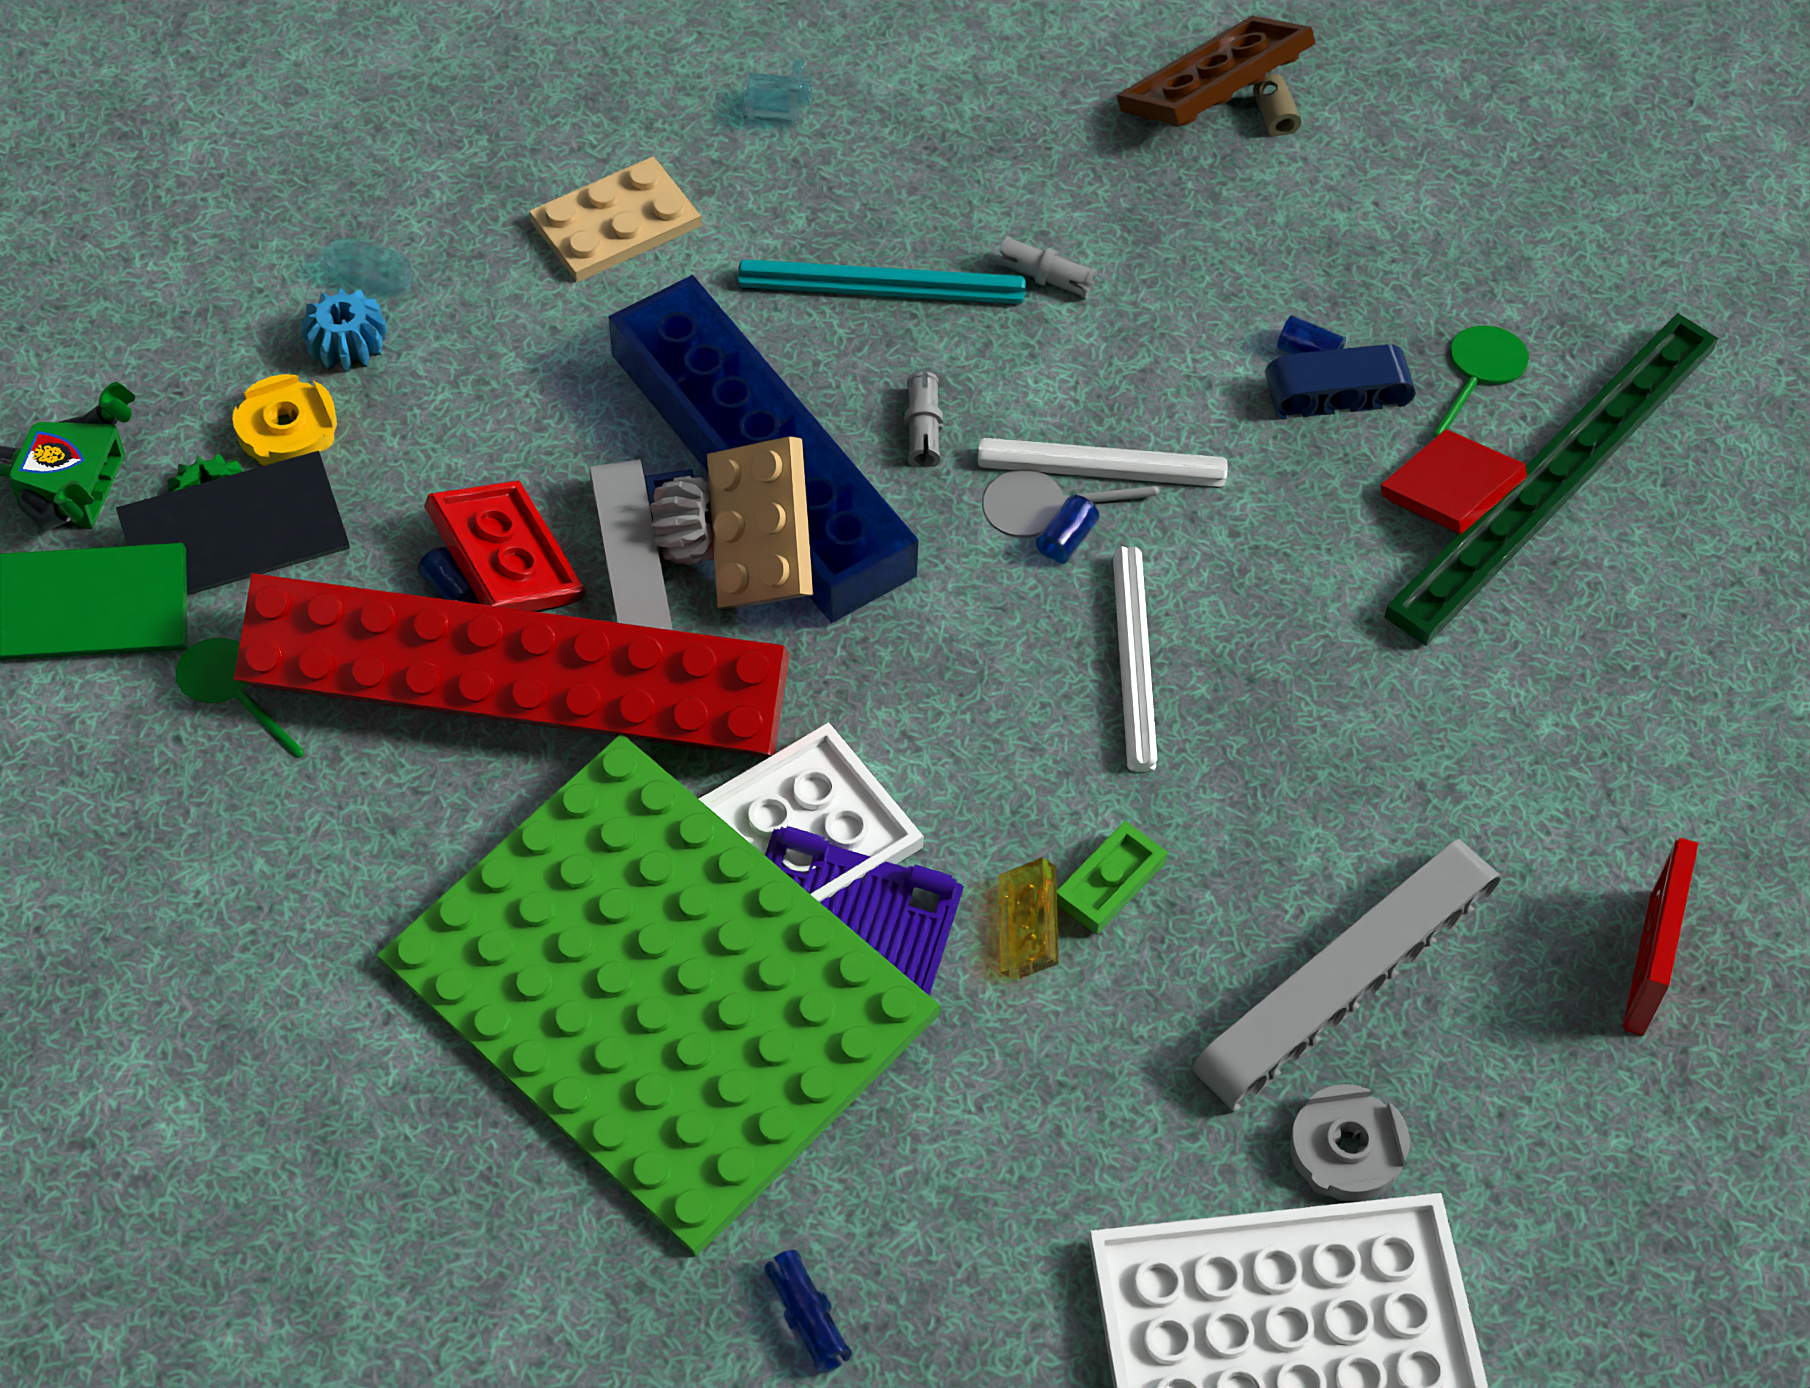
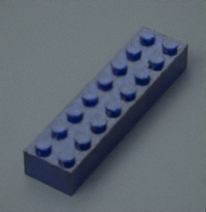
(726, 397)

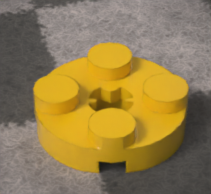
(279, 395)

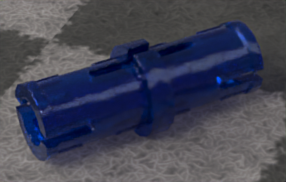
(807, 1311)

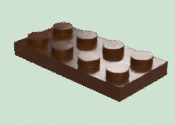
(1216, 70)

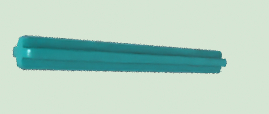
(881, 281)

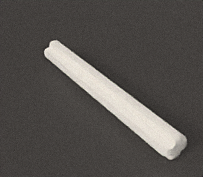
(1102, 462)
(1134, 660)

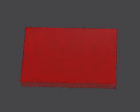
(504, 547)
(1660, 937)

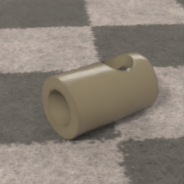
(1277, 107)

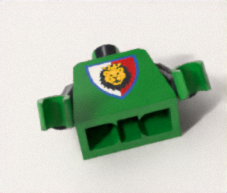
(69, 463)

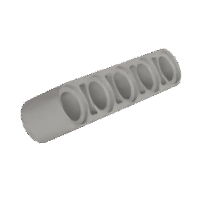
(630, 545)

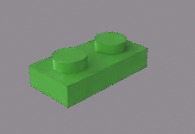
(1111, 877)

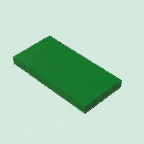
(93, 601)

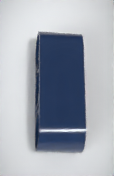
(1339, 380)

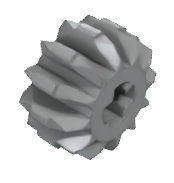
(683, 520)

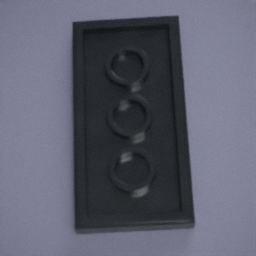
(243, 521)

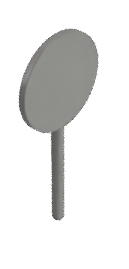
(1027, 500)

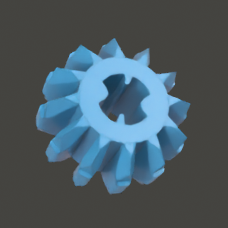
(343, 329)

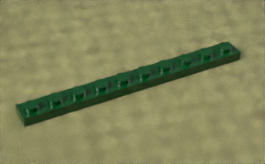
(1551, 479)

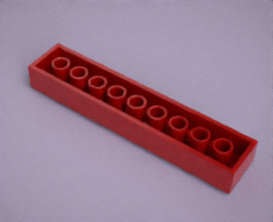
(512, 665)

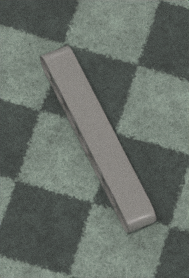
(1343, 972)

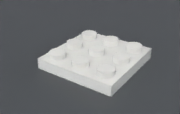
(823, 791)

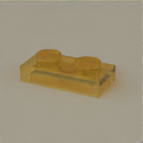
(1028, 919)

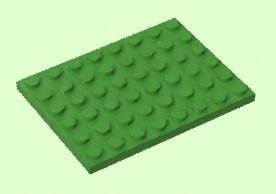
(660, 991)

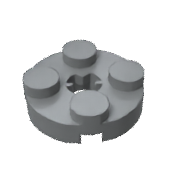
(1341, 1173)

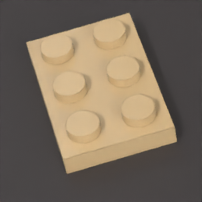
(615, 218)
(760, 523)

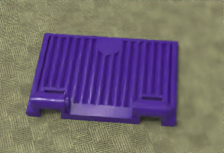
(878, 902)

